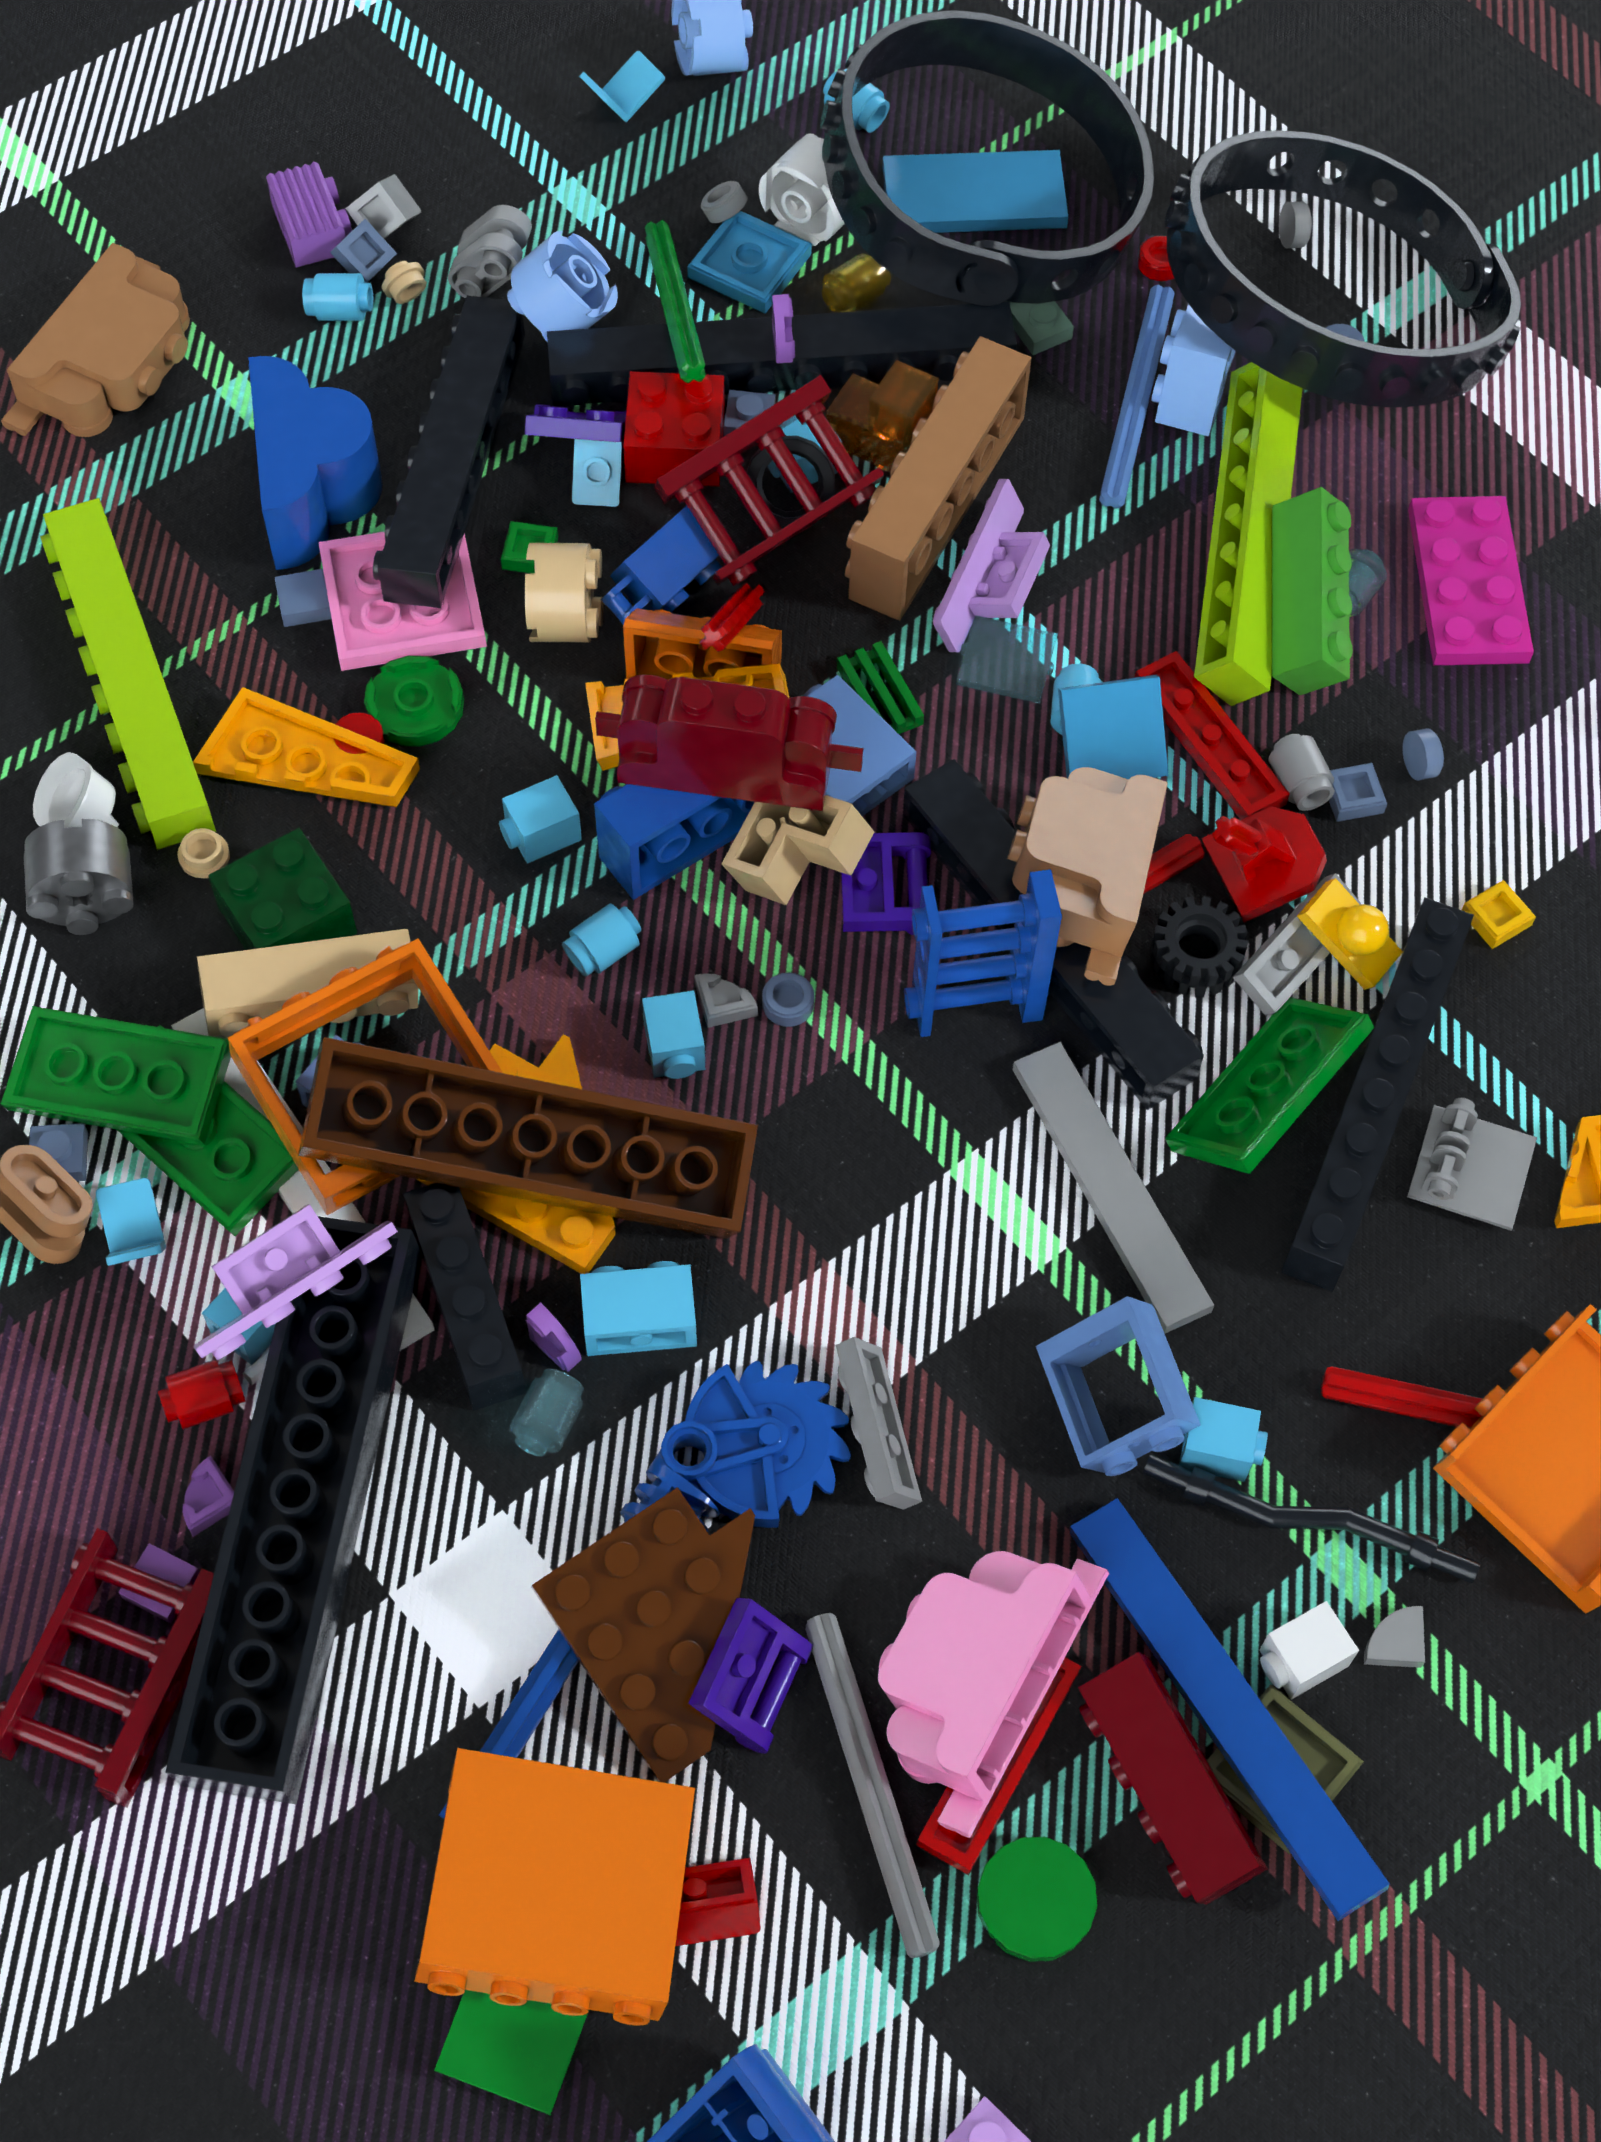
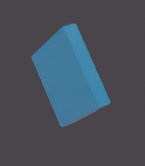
(749, 260)
(1115, 727)

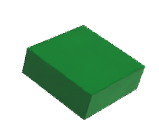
(517, 543)

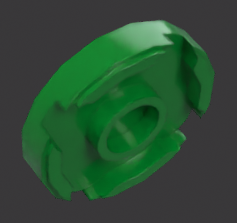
(415, 700)
(1036, 1898)

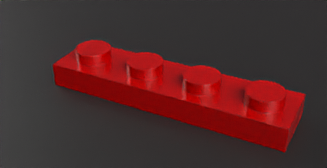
(1214, 739)
(964, 1851)

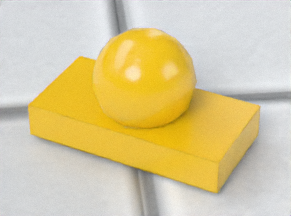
(1351, 933)

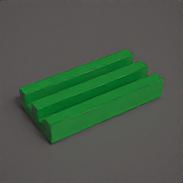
(880, 656)

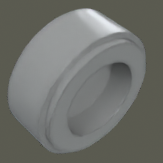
(723, 201)
(1295, 224)

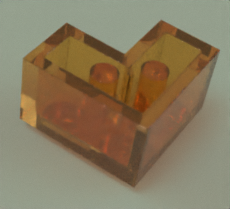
(881, 417)

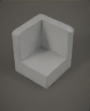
(384, 206)

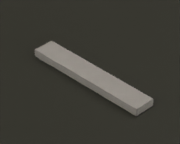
(1113, 1187)

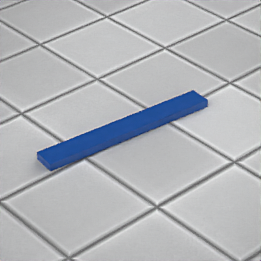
(1230, 1711)

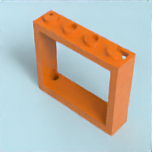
(311, 1011)

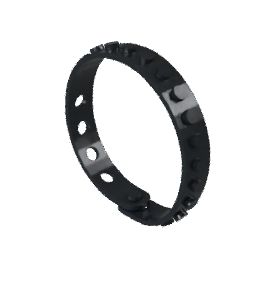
(986, 269)
(1309, 353)

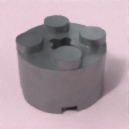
(77, 874)

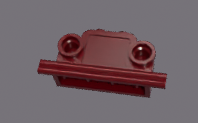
(726, 741)

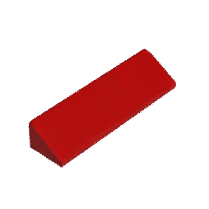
(718, 1902)

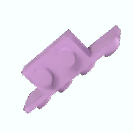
(993, 570)
(281, 1267)

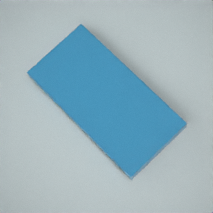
(979, 190)

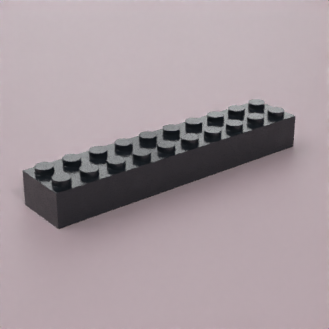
(294, 1529)

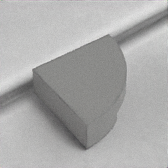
(723, 1000)
(1398, 1640)

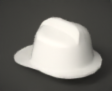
(72, 793)

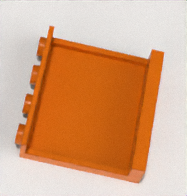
(1538, 1458)
(557, 1887)

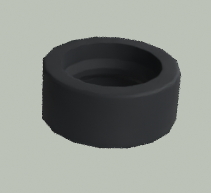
(805, 449)

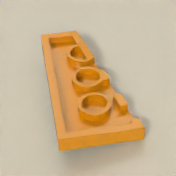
(296, 751)

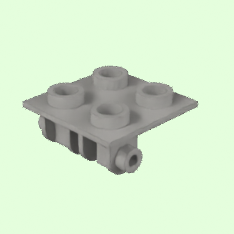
(1472, 1165)

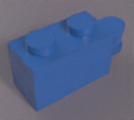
(663, 567)

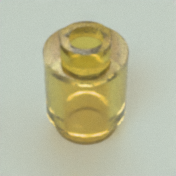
(854, 284)

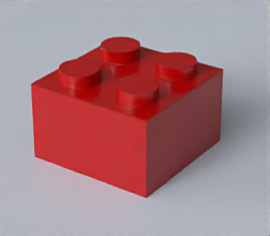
(670, 423)

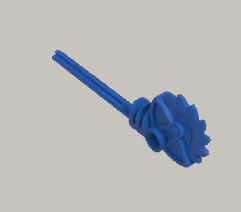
(759, 1449)

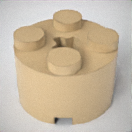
(561, 592)

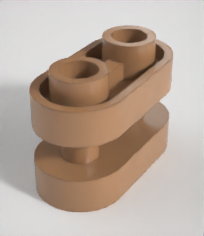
(42, 1204)

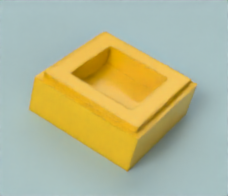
(1498, 914)

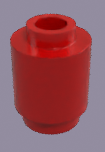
(201, 1393)

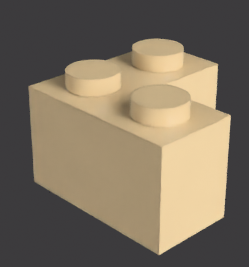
(782, 841)

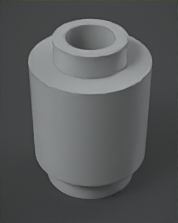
(1302, 771)

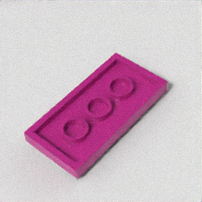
(1470, 581)

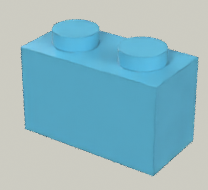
(638, 1308)

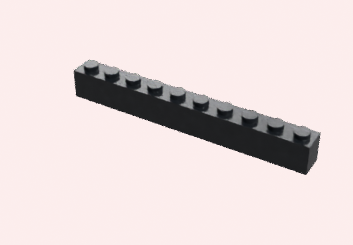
(597, 362)

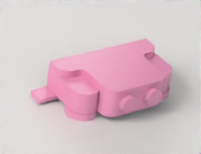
(978, 1669)

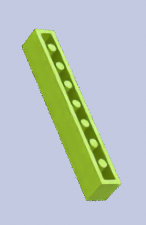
(1252, 477)
(127, 672)

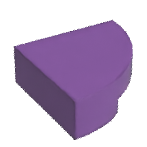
(782, 328)
(552, 1338)
(206, 1497)

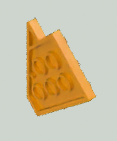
(563, 1233)

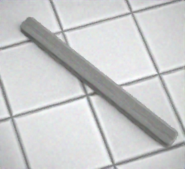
(872, 1787)

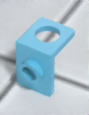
(629, 86)
(597, 472)
(130, 1221)

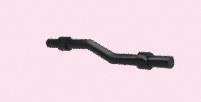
(1419, 1549)

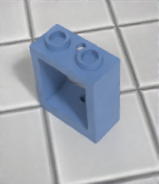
(1093, 1338)

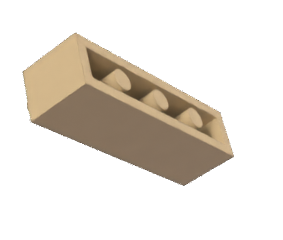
(262, 979)

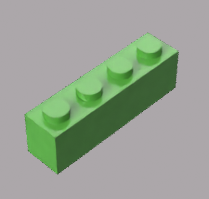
(1311, 591)

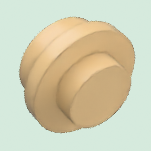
(404, 281)
(203, 853)

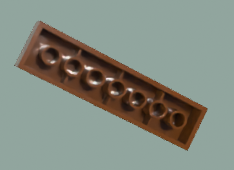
(527, 1139)

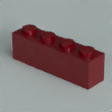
(1171, 1779)

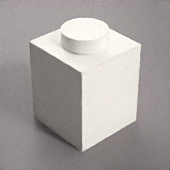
(1307, 1651)

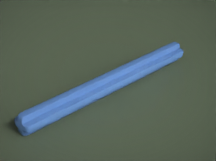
(1136, 397)

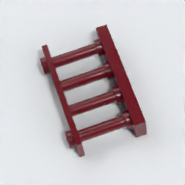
(726, 459)
(144, 1710)

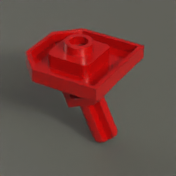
(1265, 859)

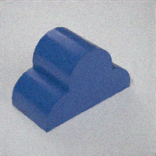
(311, 457)
(745, 2103)

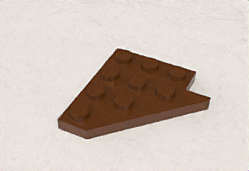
(646, 1618)

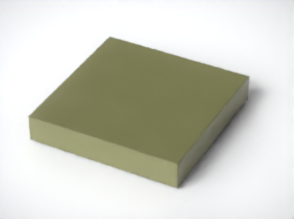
(1321, 1752)

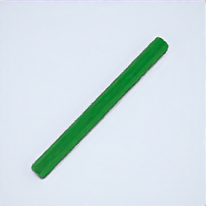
(675, 302)

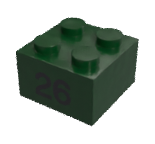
(282, 896)

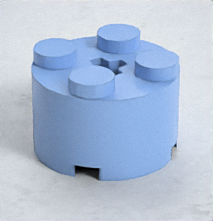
(711, 36)
(562, 285)

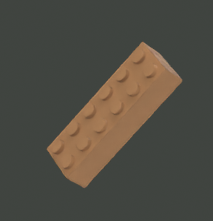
(937, 477)

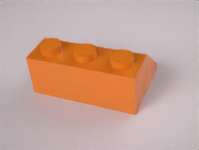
(669, 645)

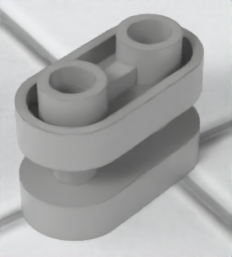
(489, 251)

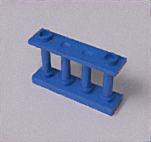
(1026, 967)

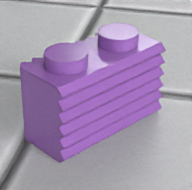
(308, 213)

